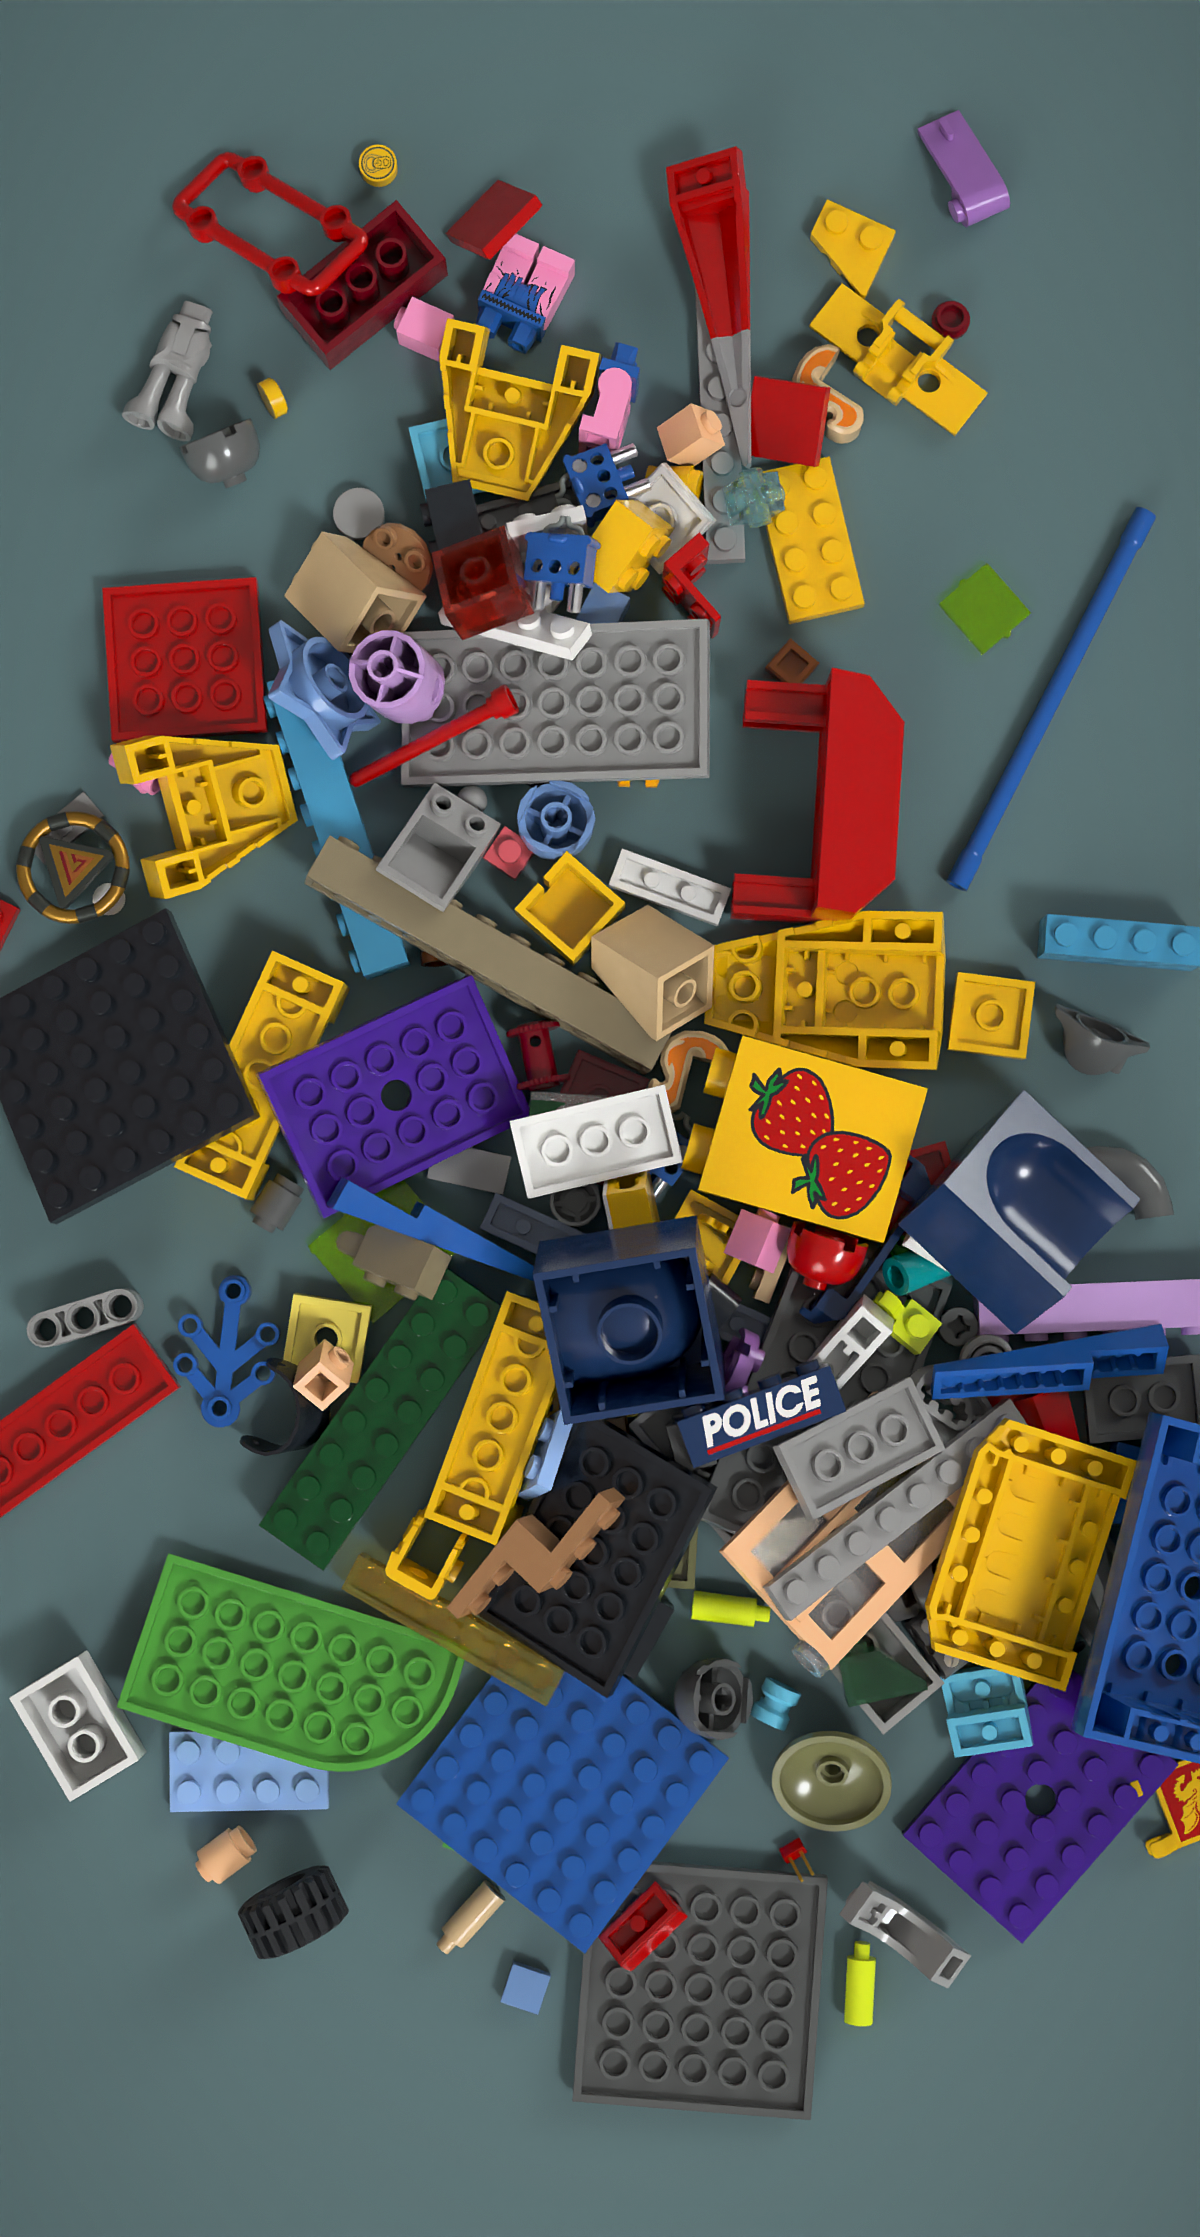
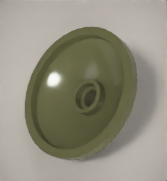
(827, 1794)

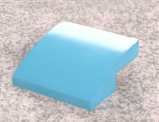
(986, 1711)

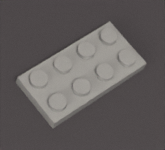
(859, 1448)

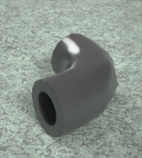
(1140, 1178)

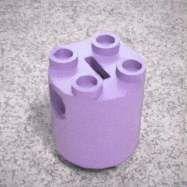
(397, 677)

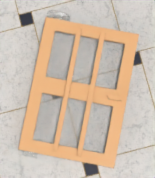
(842, 1616)

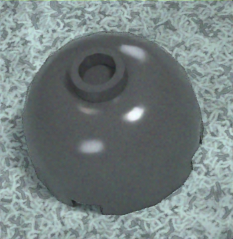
(224, 454)
(713, 1698)

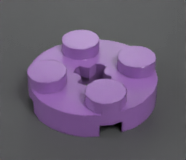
(741, 1358)

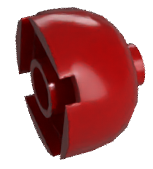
(824, 1255)

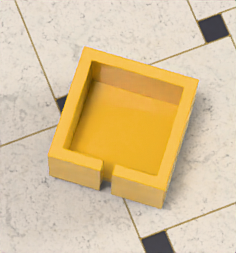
(628, 541)
(570, 909)

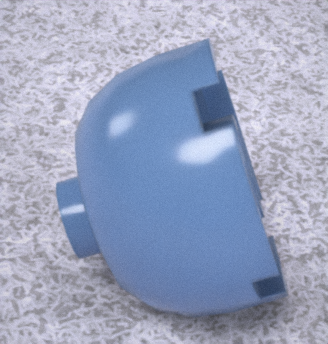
(555, 820)

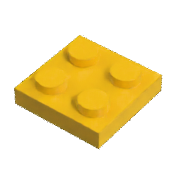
(990, 1016)

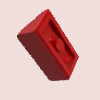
(642, 1927)

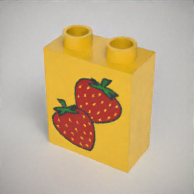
(806, 1137)

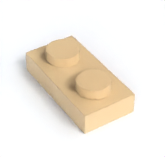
(764, 1281)

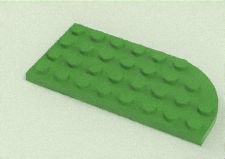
(285, 1671)

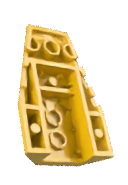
(839, 989)

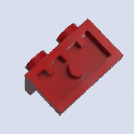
(678, 578)

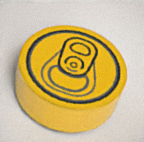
(378, 165)

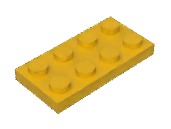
(813, 545)

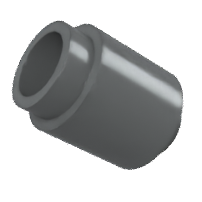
(276, 1203)

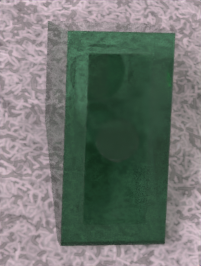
(873, 1676)

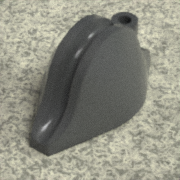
(1095, 1045)

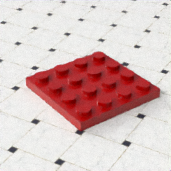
(185, 659)

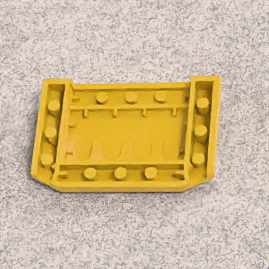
(1024, 1551)

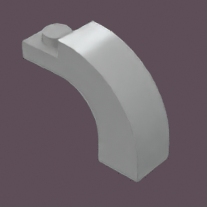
(906, 1932)

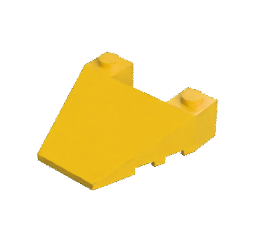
(503, 424)
(217, 802)

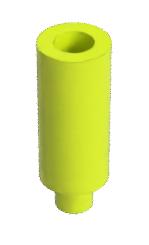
(728, 1609)
(860, 1986)

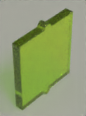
(984, 608)

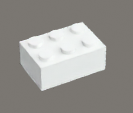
(78, 1725)

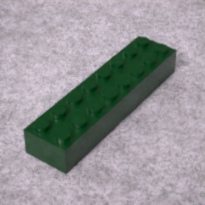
(381, 1419)

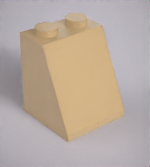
(351, 593)
(655, 969)

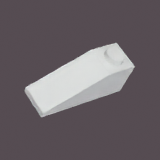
(854, 1339)

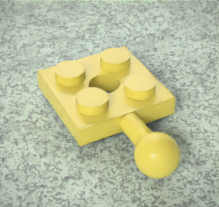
(346, 1318)

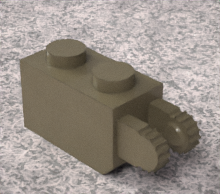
(396, 1259)

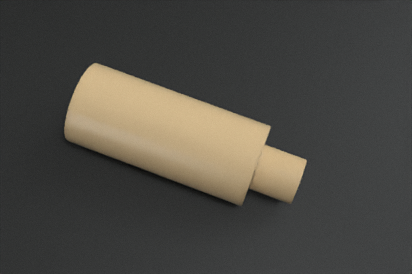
(470, 1917)

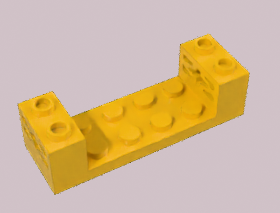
(279, 1022)
(497, 1427)

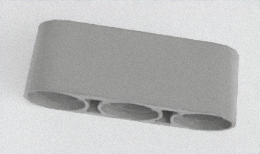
(66, 1317)

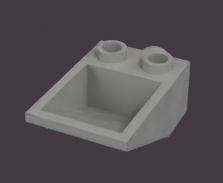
(441, 844)

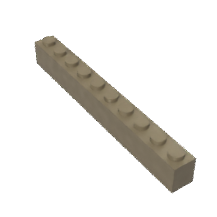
(486, 954)

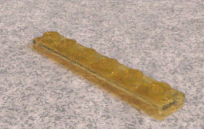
(465, 1637)

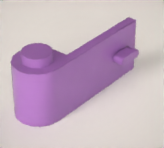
(974, 180)

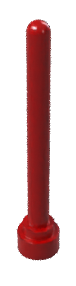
(498, 705)

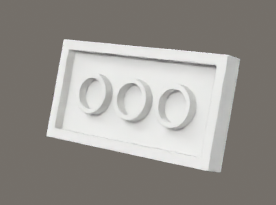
(596, 1141)

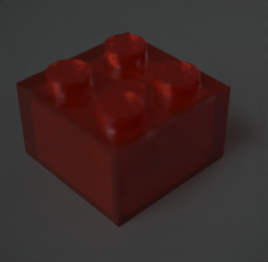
(482, 583)

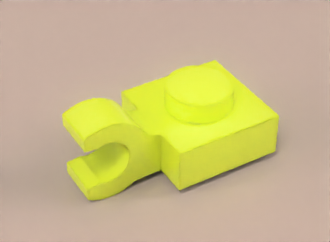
(912, 1323)

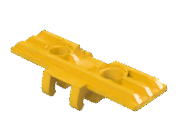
(892, 368)

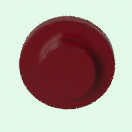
(951, 319)

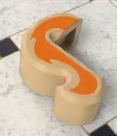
(843, 415)
(677, 1059)

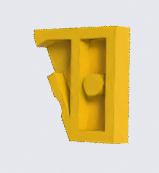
(852, 244)

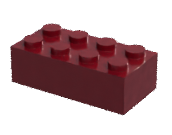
(370, 291)

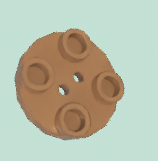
(394, 538)

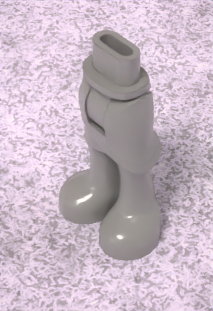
(182, 352)

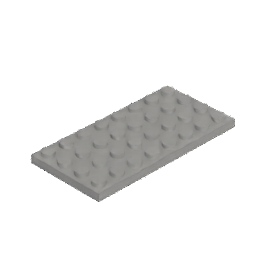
(616, 712)

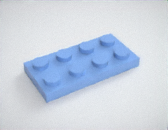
(229, 1777)

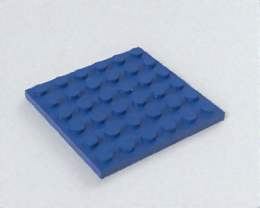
(563, 1795)

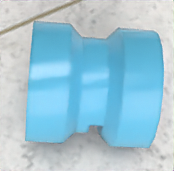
(776, 1704)

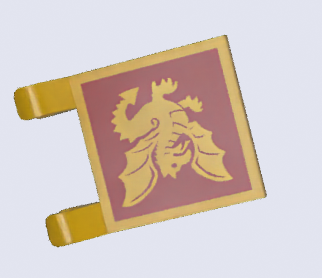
(1181, 1807)

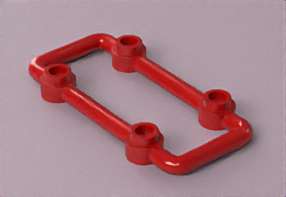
(283, 271)

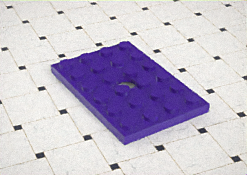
(455, 1079)
(1026, 1861)

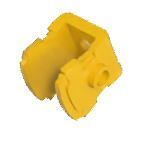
(414, 1575)

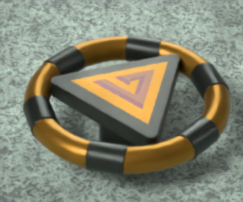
(72, 867)

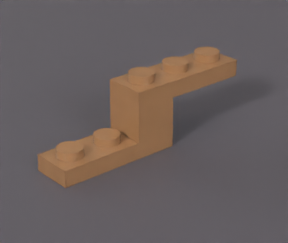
(537, 1554)

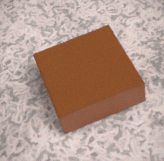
(792, 664)

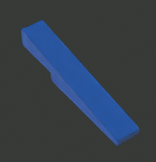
(426, 1226)
(1054, 1366)

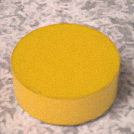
(272, 397)

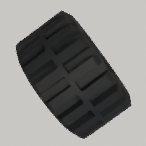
(293, 1912)

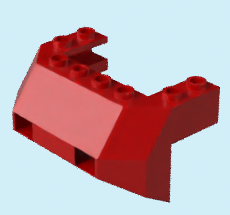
(853, 797)

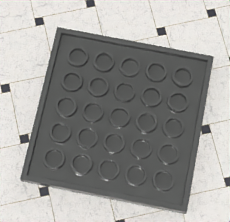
(719, 2007)

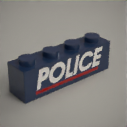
(760, 1414)

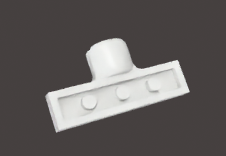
(541, 630)

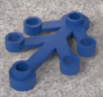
(226, 1358)

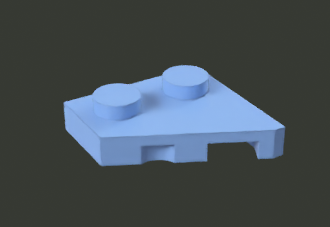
(546, 1458)

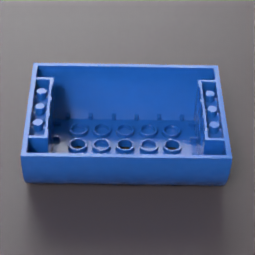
(1145, 1609)

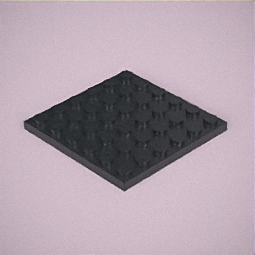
(116, 1068)

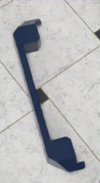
(832, 1305)

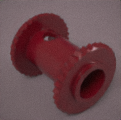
(538, 1060)

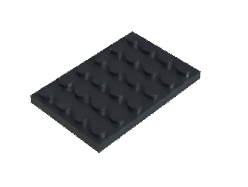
(613, 1592)

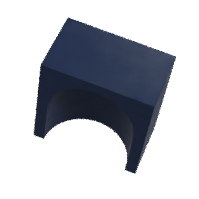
(1018, 1212)
(630, 1320)

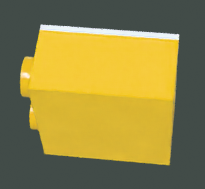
(630, 1200)

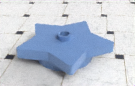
(318, 688)

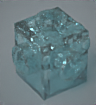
(754, 498)

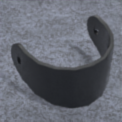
(309, 1420)

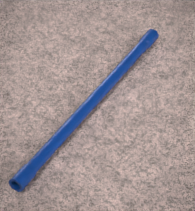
(1130, 543)

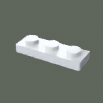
(669, 887)

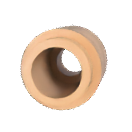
(225, 1855)

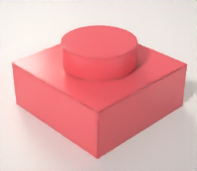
(508, 853)

